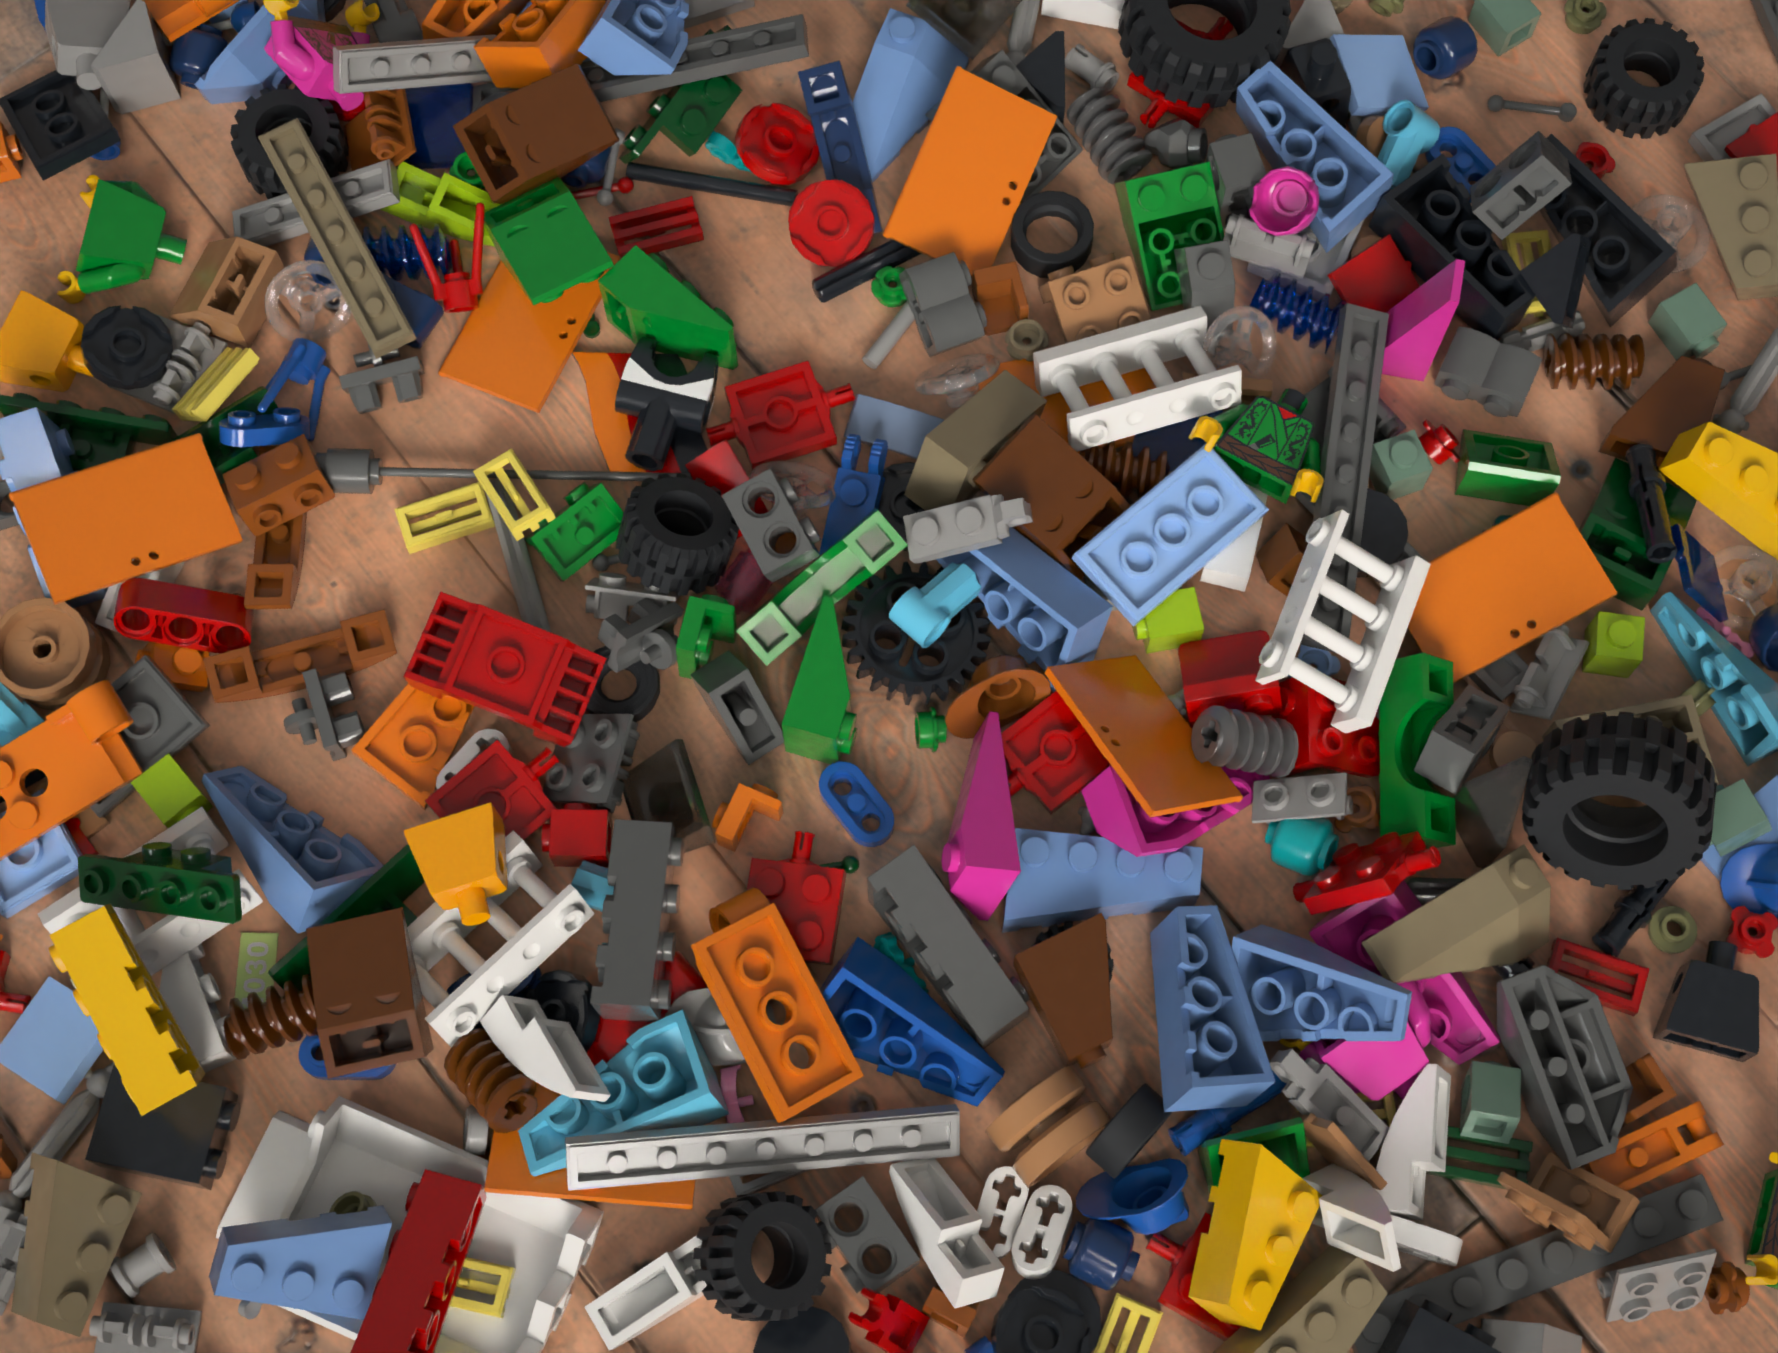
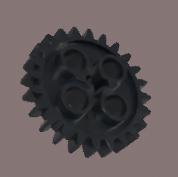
(956, 649)

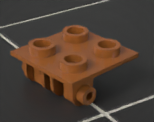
(381, 130)

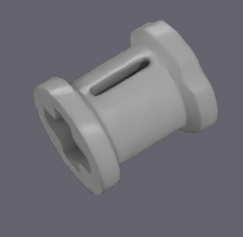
(142, 1265)

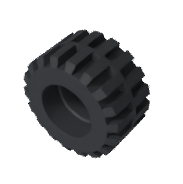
(1651, 50)
(274, 110)
(676, 534)
(797, 1256)

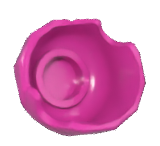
(1284, 201)

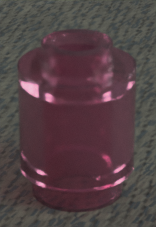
(743, 583)

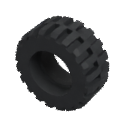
(1198, 67)
(1627, 760)

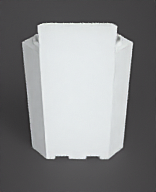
(353, 1148)

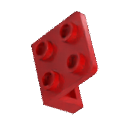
(1224, 674)
(1322, 743)

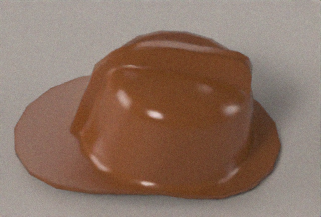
(1000, 686)

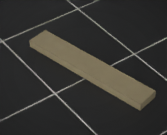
(337, 238)

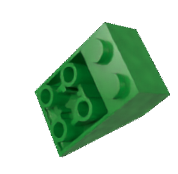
(1164, 215)
(546, 241)
(651, 303)

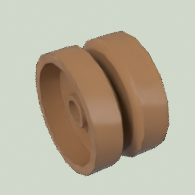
(50, 652)
(1044, 1120)

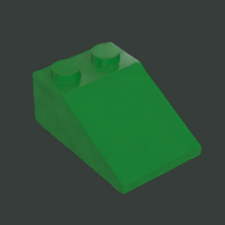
(819, 710)

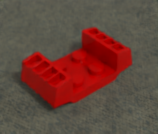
(505, 668)

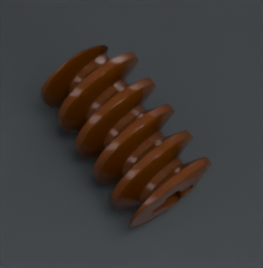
(1593, 359)
(1126, 469)
(270, 1021)
(491, 1082)

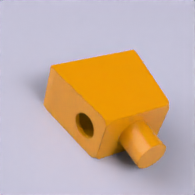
(40, 345)
(462, 860)

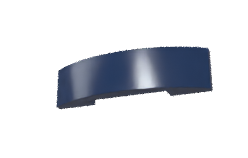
(837, 129)

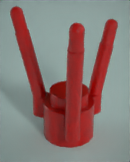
(458, 290)

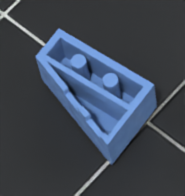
(304, 1263)

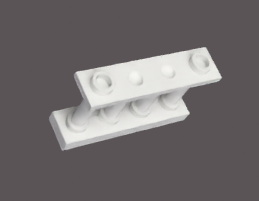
(1131, 349)
(1385, 623)
(172, 934)
(526, 948)

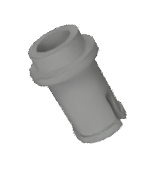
(1091, 68)

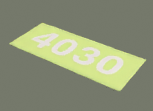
(255, 959)

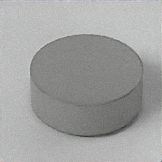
(474, 1132)

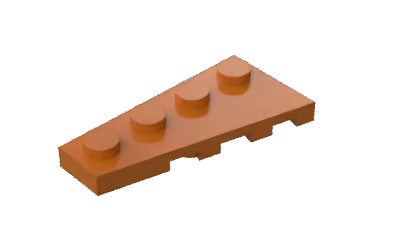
(414, 741)

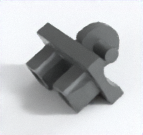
(363, 384)
(646, 639)
(323, 694)

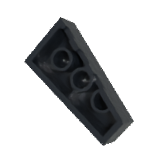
(1436, 225)
(1624, 252)

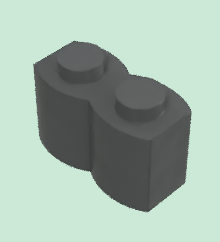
(942, 304)
(1487, 372)

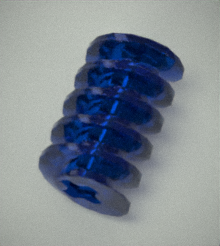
(401, 253)
(1298, 311)

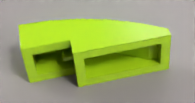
(442, 201)

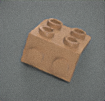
(1096, 298)
(1574, 1202)

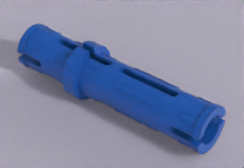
(1210, 1122)

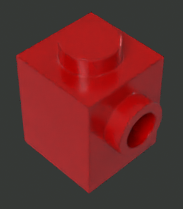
(578, 835)

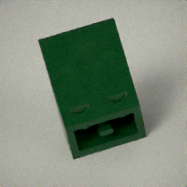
(1617, 537)

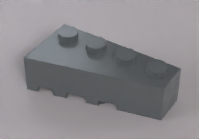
(946, 947)

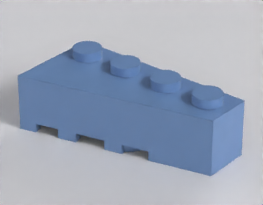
(1304, 136)
(33, 454)
(1037, 601)
(1088, 875)
(1203, 1016)

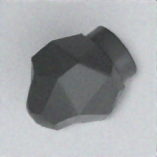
(1177, 143)

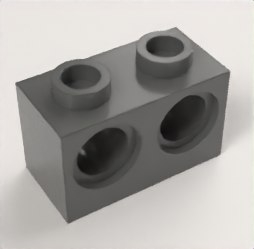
(1235, 171)
(1520, 185)
(764, 530)
(1461, 739)
(875, 1232)

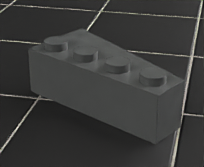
(638, 922)

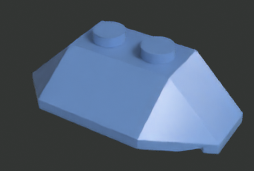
(244, 64)

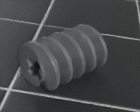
(1107, 135)
(1245, 741)

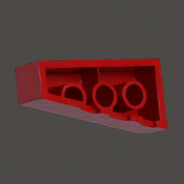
(422, 1266)

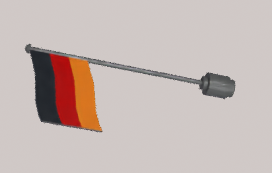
(359, 471)

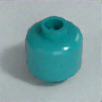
(1302, 844)

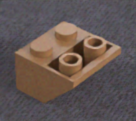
(229, 289)

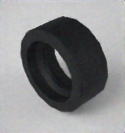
(1054, 205)
(1128, 1131)

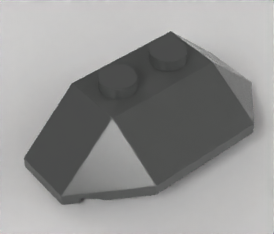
(1566, 1061)

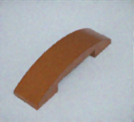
(276, 563)
(279, 669)

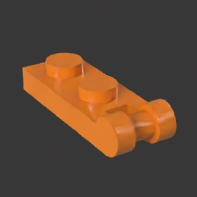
(1656, 1149)

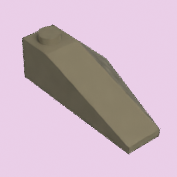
(1471, 926)

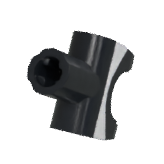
(663, 403)

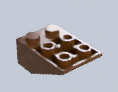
(536, 134)
(1064, 490)
(367, 993)

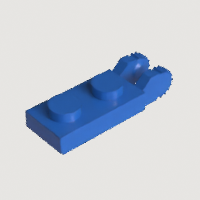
(856, 491)

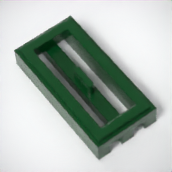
(1521, 1164)

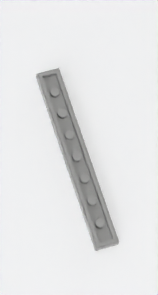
(762, 1147)

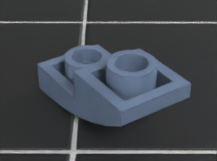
(887, 421)

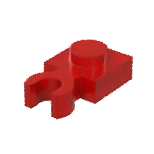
(890, 1322)

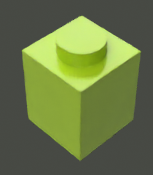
(1171, 623)
(1614, 644)
(170, 791)

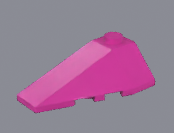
(1420, 324)
(1126, 824)
(982, 837)
(1456, 1017)

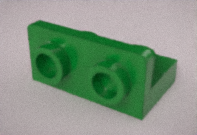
(579, 531)
(703, 620)

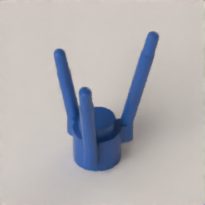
(300, 365)

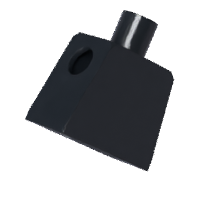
(1321, 76)
(1713, 1006)

